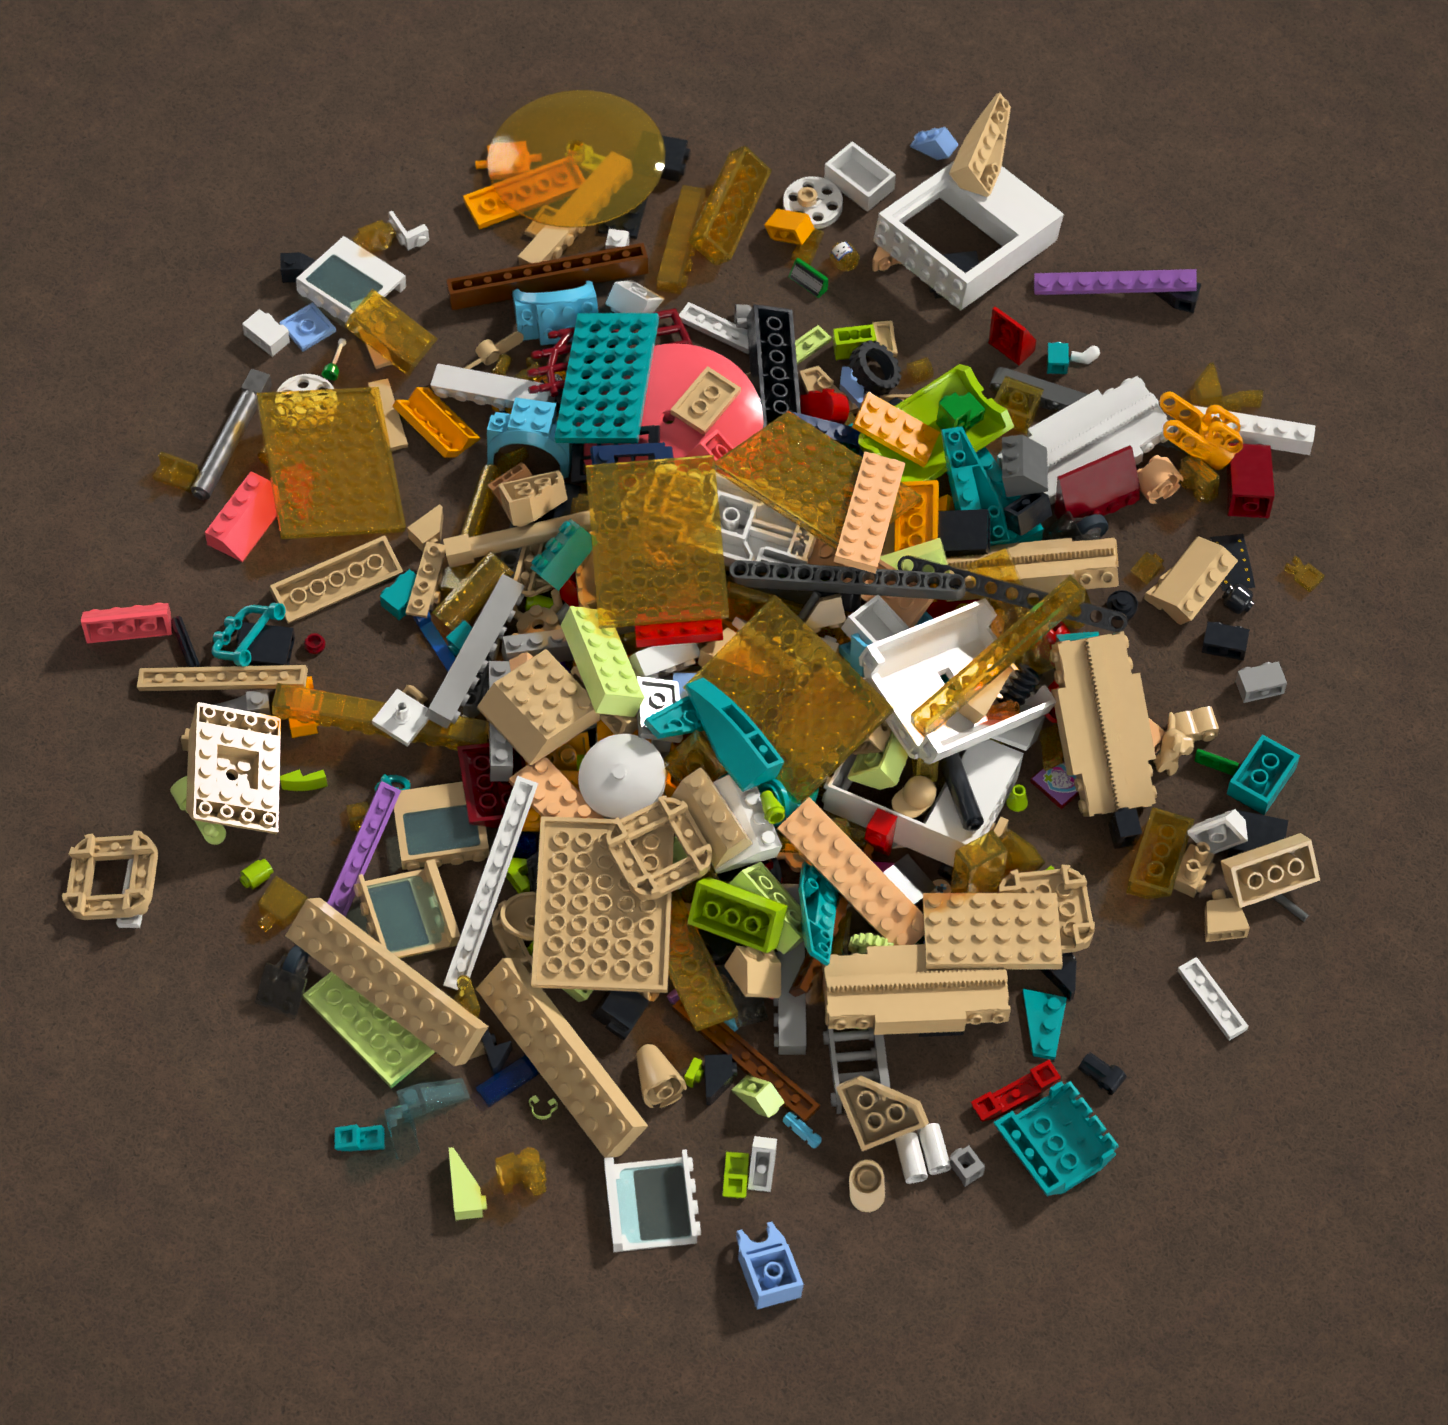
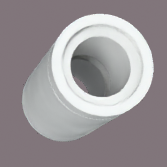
(934, 1149)
(911, 1158)

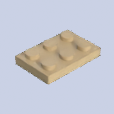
(705, 400)

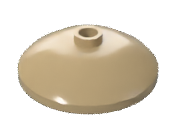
(519, 915)

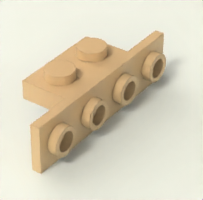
(427, 582)

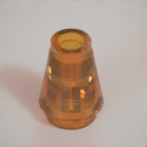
(1003, 710)

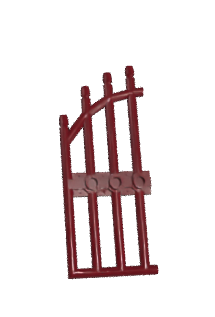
(561, 348)

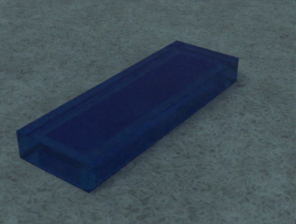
(507, 1080)

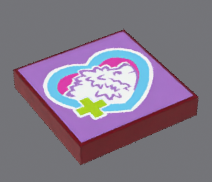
(1056, 785)

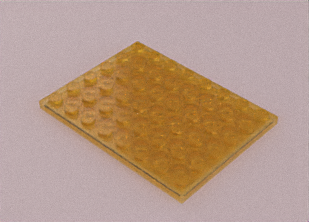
(330, 462)
(802, 476)
(657, 541)
(797, 695)

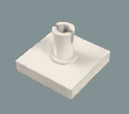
(401, 717)

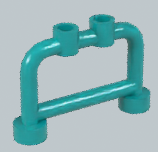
(242, 656)

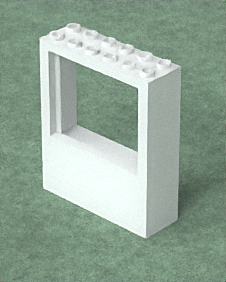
(1010, 216)
(992, 775)

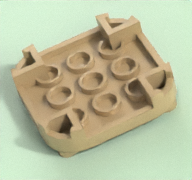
(1072, 897)

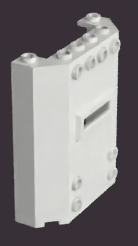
(909, 669)

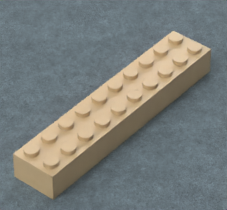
(386, 981)
(562, 1058)

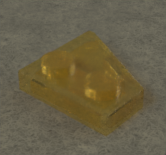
(1051, 747)

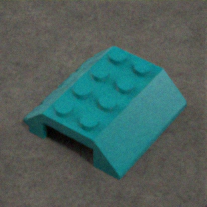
(1058, 1139)

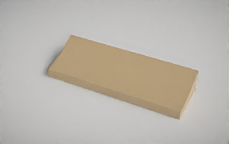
(336, 579)

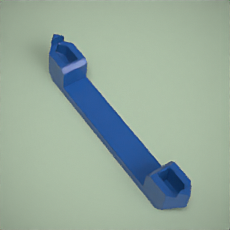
(435, 640)

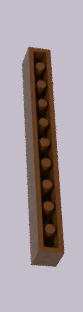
(547, 276)

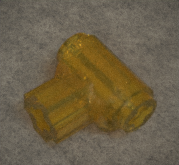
(375, 236)

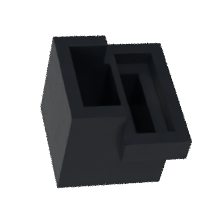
(620, 1011)

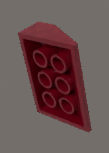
(1099, 486)
(484, 798)

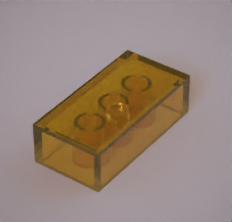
(979, 865)

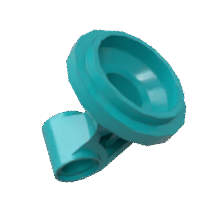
(784, 797)

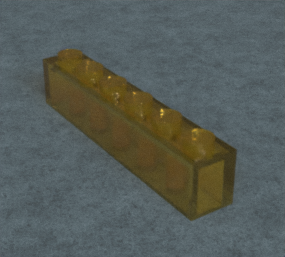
(678, 250)

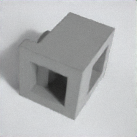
(968, 1157)

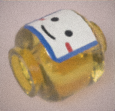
(844, 256)

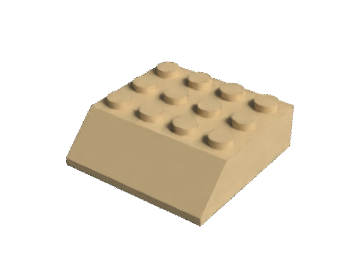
(538, 707)

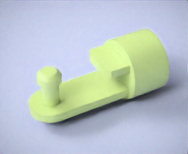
(212, 832)

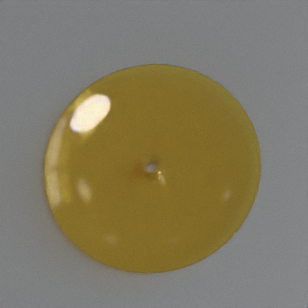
(576, 158)

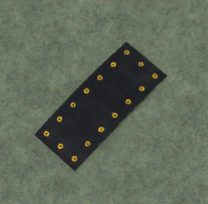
(1242, 570)

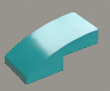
(357, 1139)

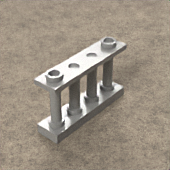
(876, 1054)

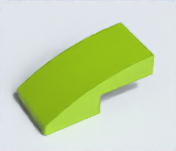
(296, 782)
(735, 1175)

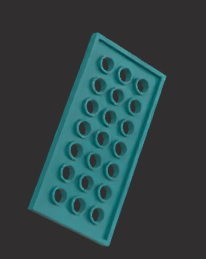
(636, 386)

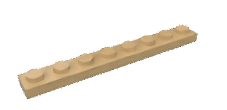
(221, 677)

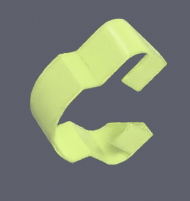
(551, 1102)

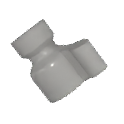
(740, 315)

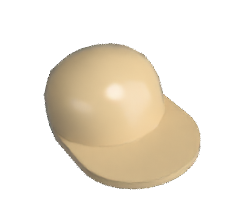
(914, 797)
(867, 1186)

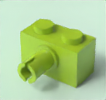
(849, 338)

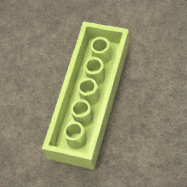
(602, 663)

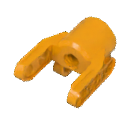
(1203, 435)

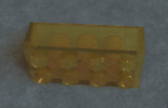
(390, 332)

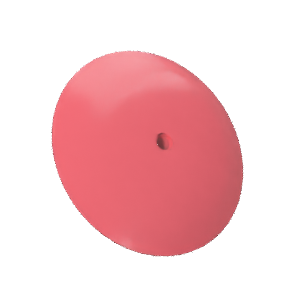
(671, 374)

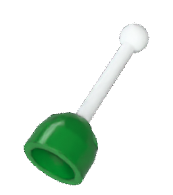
(331, 370)

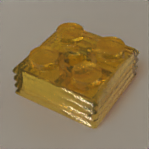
(1199, 479)

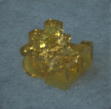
(523, 1168)

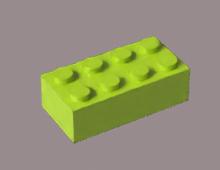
(737, 914)

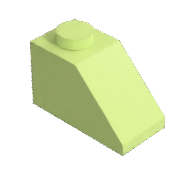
(759, 1095)

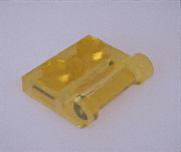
(466, 995)

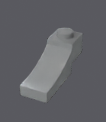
(252, 701)

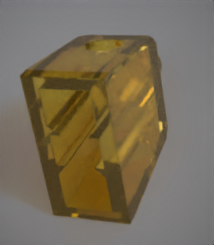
(280, 904)

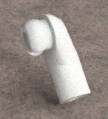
(1087, 356)

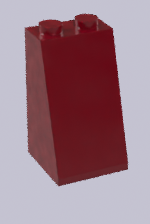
(1250, 482)

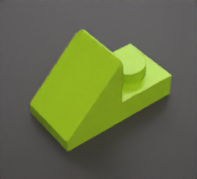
(516, 875)

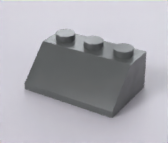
(1024, 466)

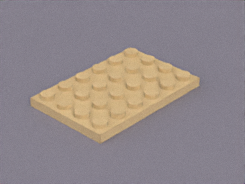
(992, 931)

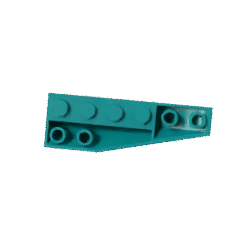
(970, 483)
(734, 736)
(818, 912)

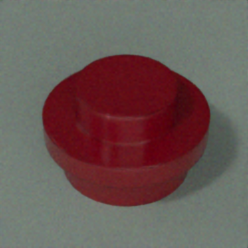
(314, 643)

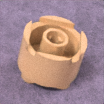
(1159, 479)

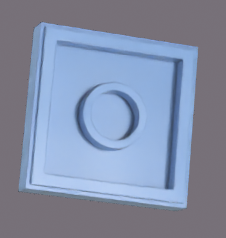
(308, 326)

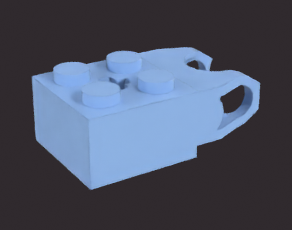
(769, 1268)

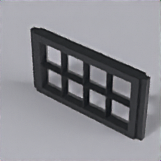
(578, 453)

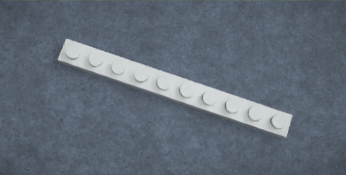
(491, 881)

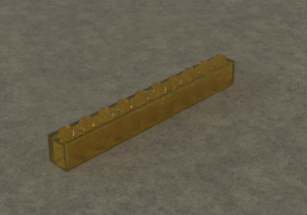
(998, 656)
(357, 714)

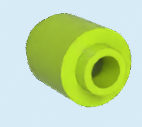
(256, 874)

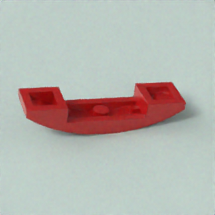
(1017, 1093)

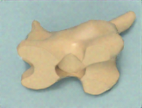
(1173, 746)

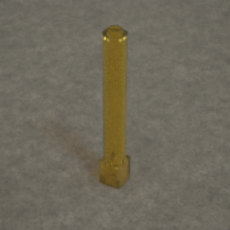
(473, 524)

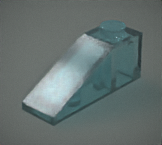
(432, 1096)

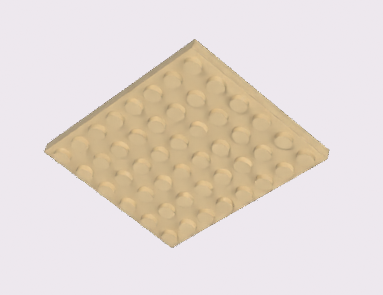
(588, 919)

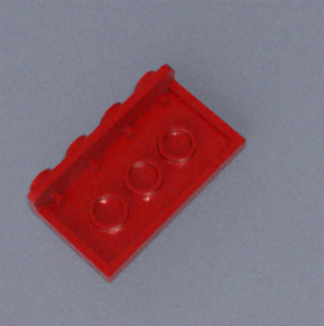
(679, 633)

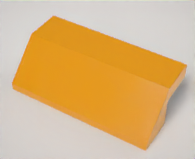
(436, 422)

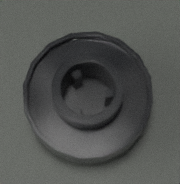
(1123, 602)

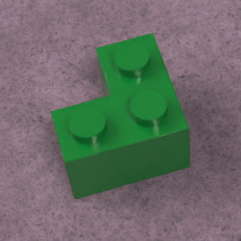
(959, 411)

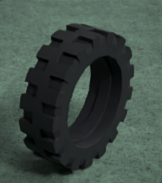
(884, 359)

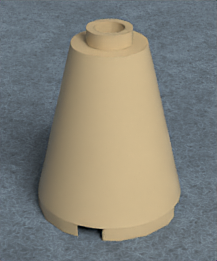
(658, 1077)

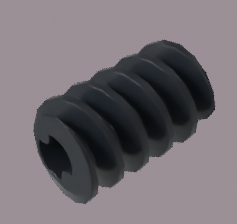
(1021, 685)

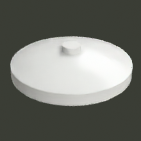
(621, 775)

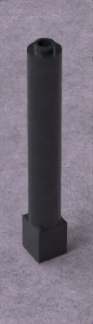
(961, 792)

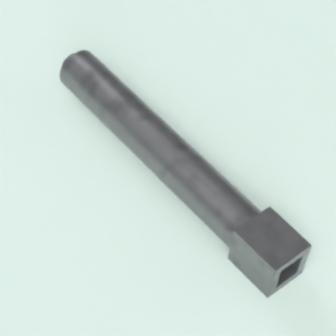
(231, 434)

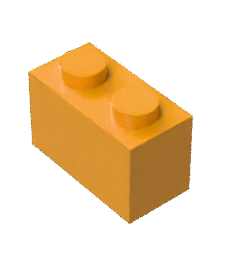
(789, 226)

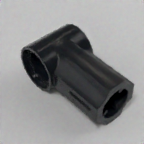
(1106, 1076)

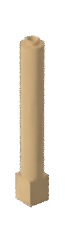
(463, 549)

